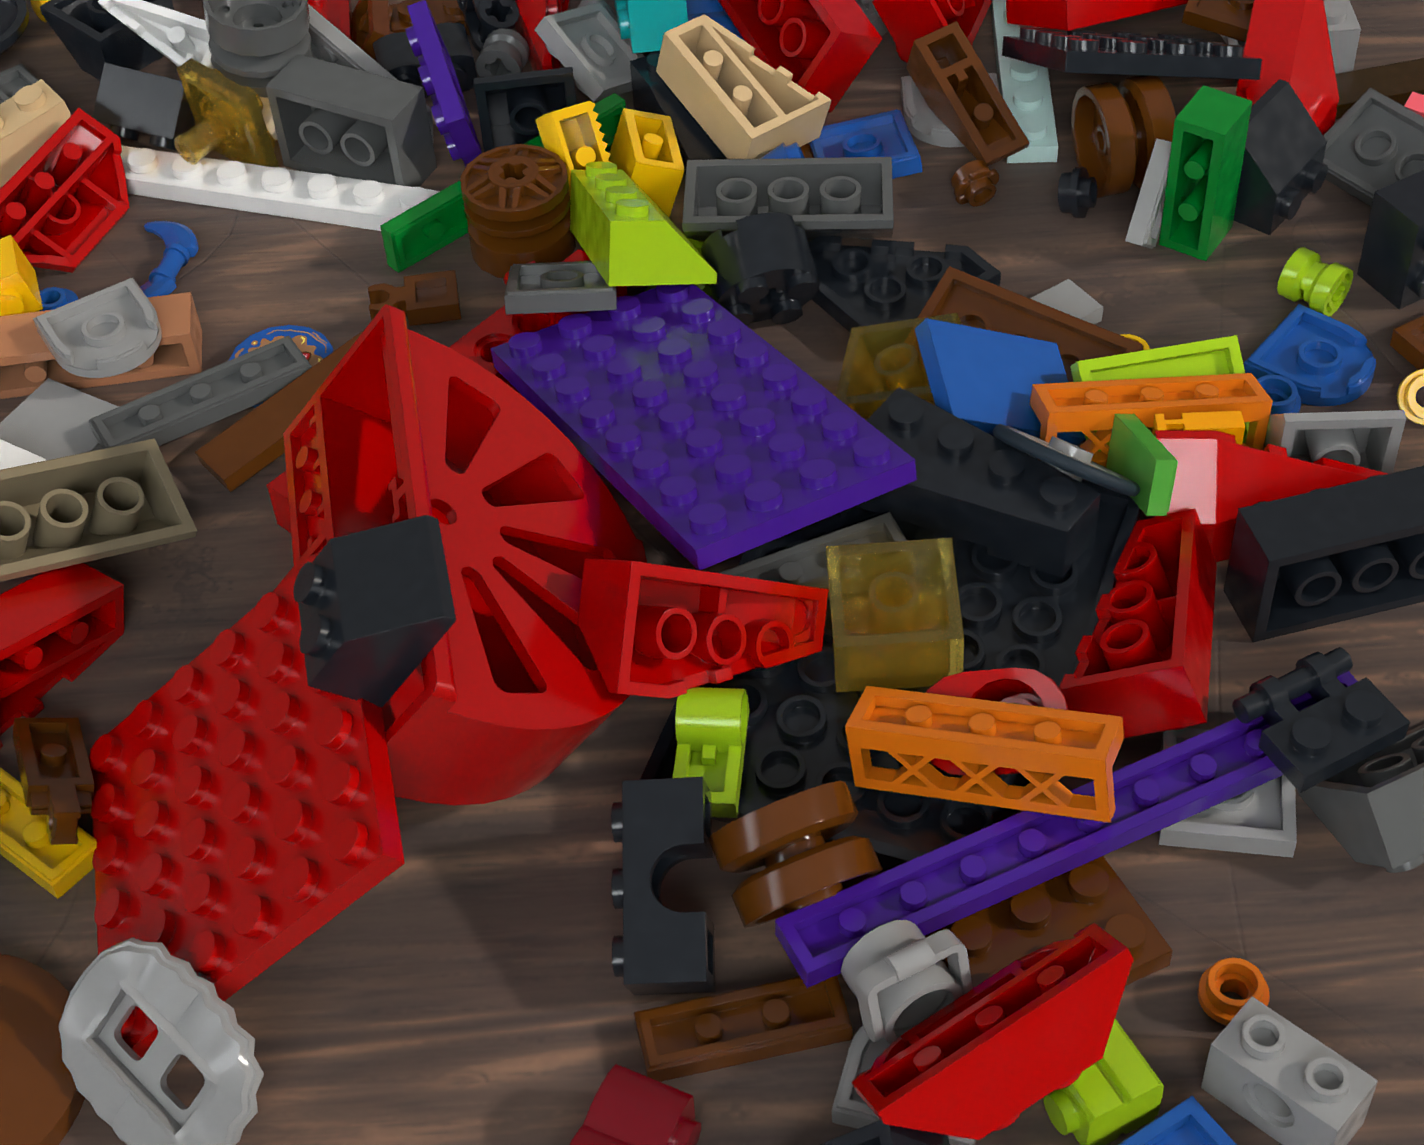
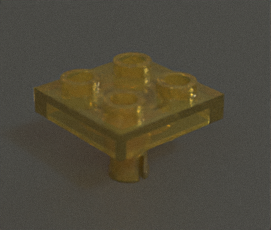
(225, 119)

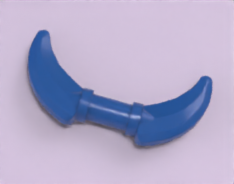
(180, 247)

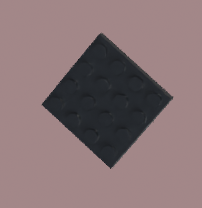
(1131, 54)

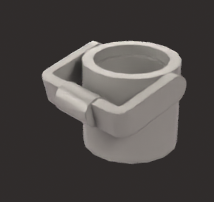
(903, 977)

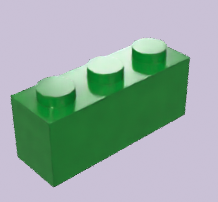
(1204, 172)

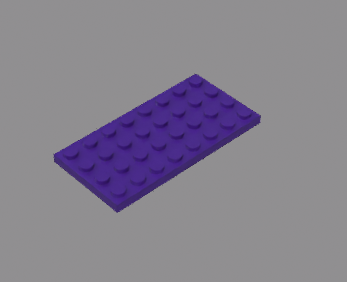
(701, 421)

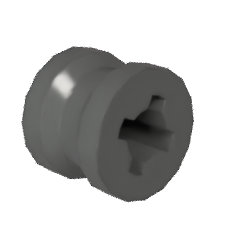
(508, 47)

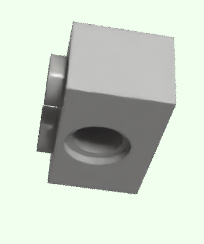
(1286, 1080)

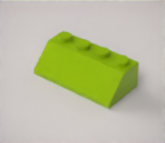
(629, 233)

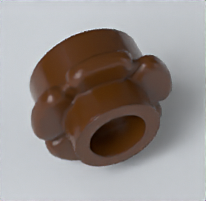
(974, 183)

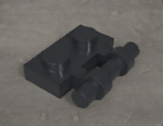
(1328, 735)

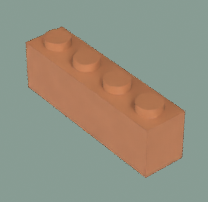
(29, 363)

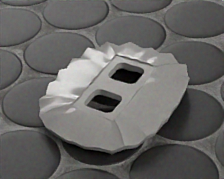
(190, 1022)

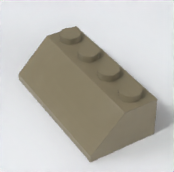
(88, 508)

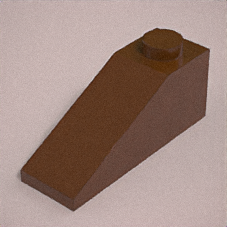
(964, 94)

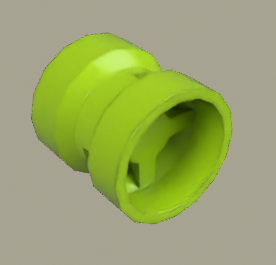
(1316, 282)

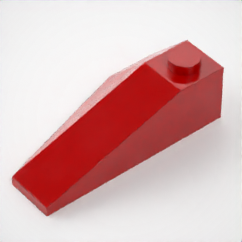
(1296, 49)

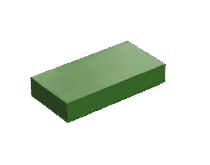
(1144, 460)

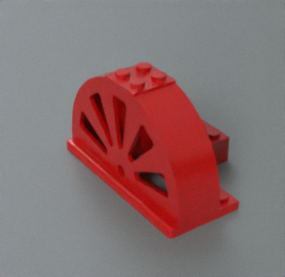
(518, 509)

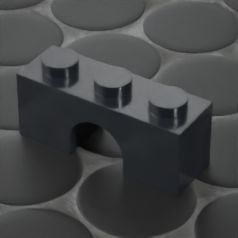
(658, 828)

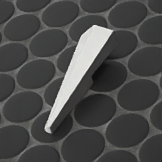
(172, 34)

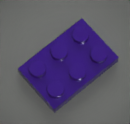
(442, 84)

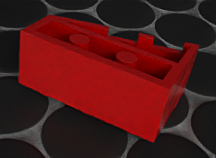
(53, 632)

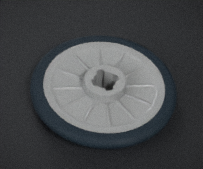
(1066, 458)

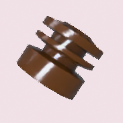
(517, 207)

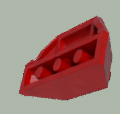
(66, 195)
(1003, 1041)

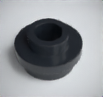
(1077, 192)

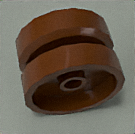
(1119, 128)
(791, 845)

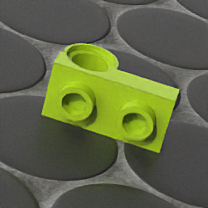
(712, 742)

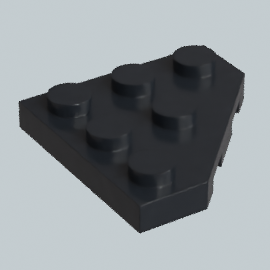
(885, 280)

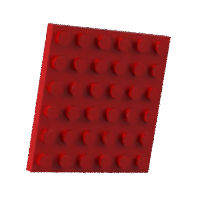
(239, 808)

